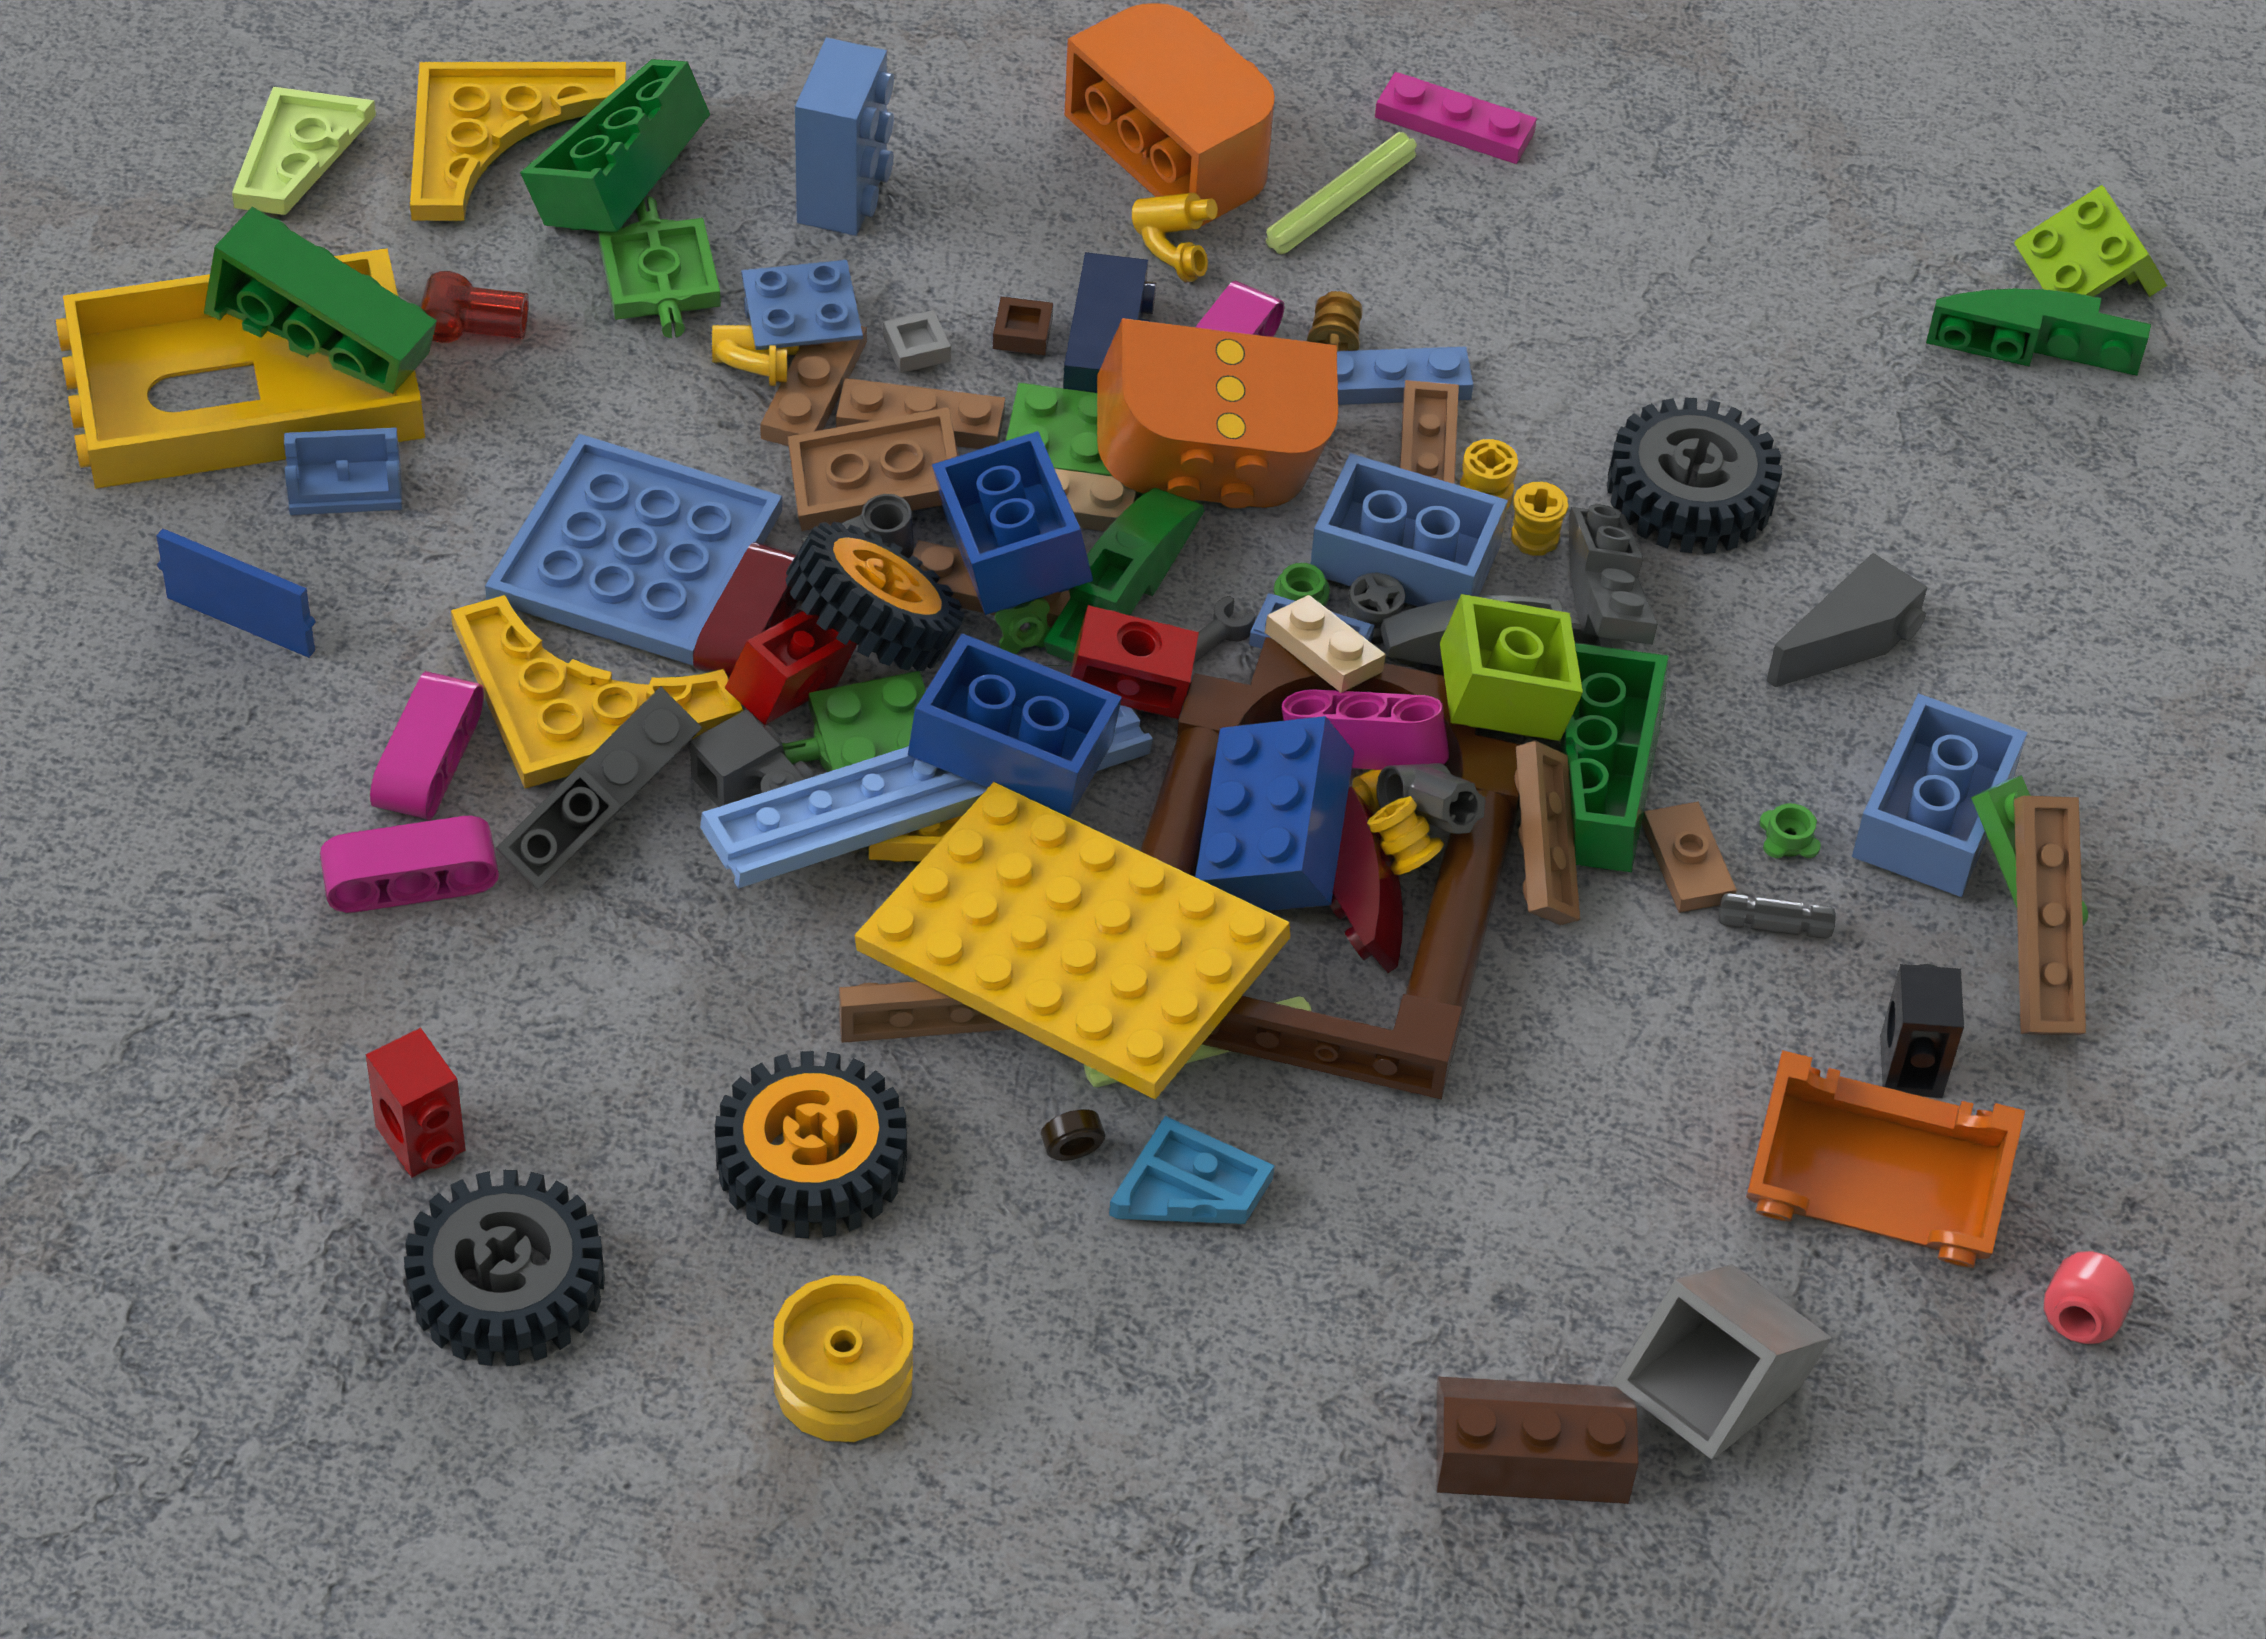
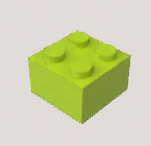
(1510, 667)

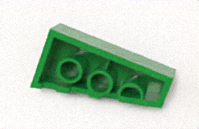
(618, 149)
(315, 303)
(1613, 751)

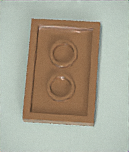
(852, 463)

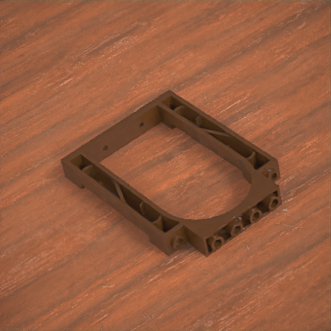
(1430, 1015)

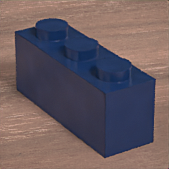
(1107, 292)

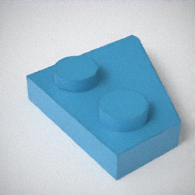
(1191, 1179)

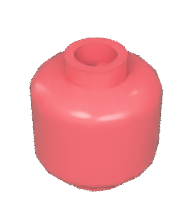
(2088, 1297)

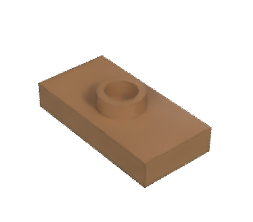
(1688, 856)

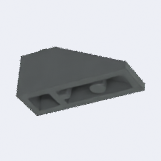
(1852, 623)

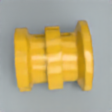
(1538, 517)
(1404, 835)

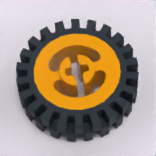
(874, 596)
(805, 1174)

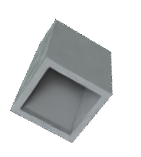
(1719, 1357)

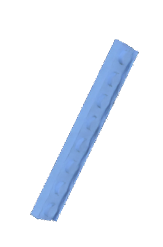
(857, 808)

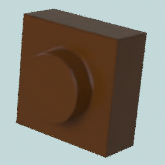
(1023, 325)

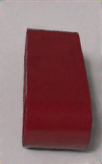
(748, 606)

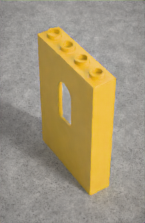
(158, 330)

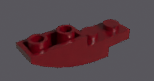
(1367, 888)

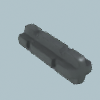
(1777, 915)

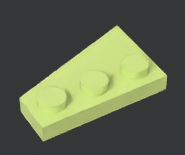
(295, 145)

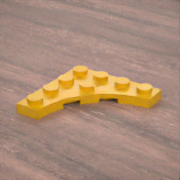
(480, 110)
(559, 710)

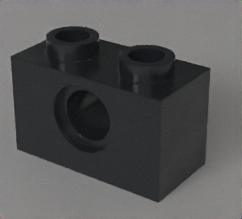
(1922, 1029)

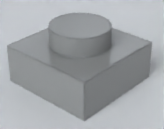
(916, 341)

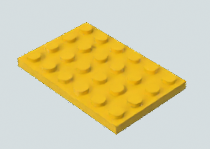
(1074, 939)

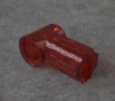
(471, 309)

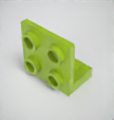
(2088, 249)

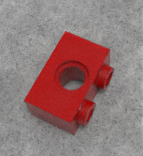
(1136, 660)
(786, 665)
(416, 1102)

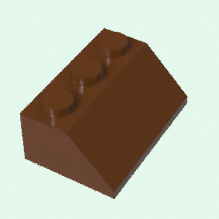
(1535, 1440)

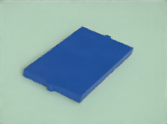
(236, 593)

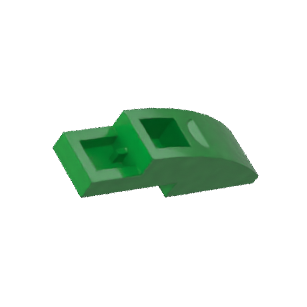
(2047, 322)
(1127, 563)

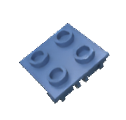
(801, 304)

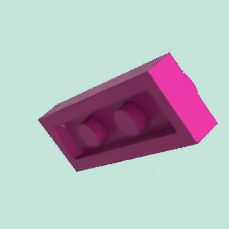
(1455, 117)

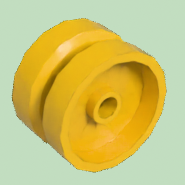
(843, 1358)

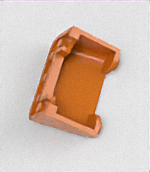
(1884, 1161)

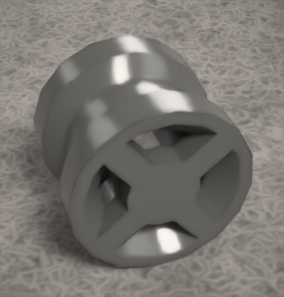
(1374, 599)

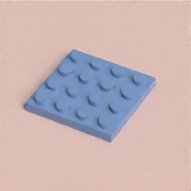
(632, 547)

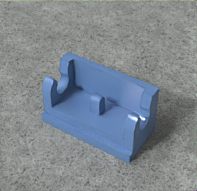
(343, 471)

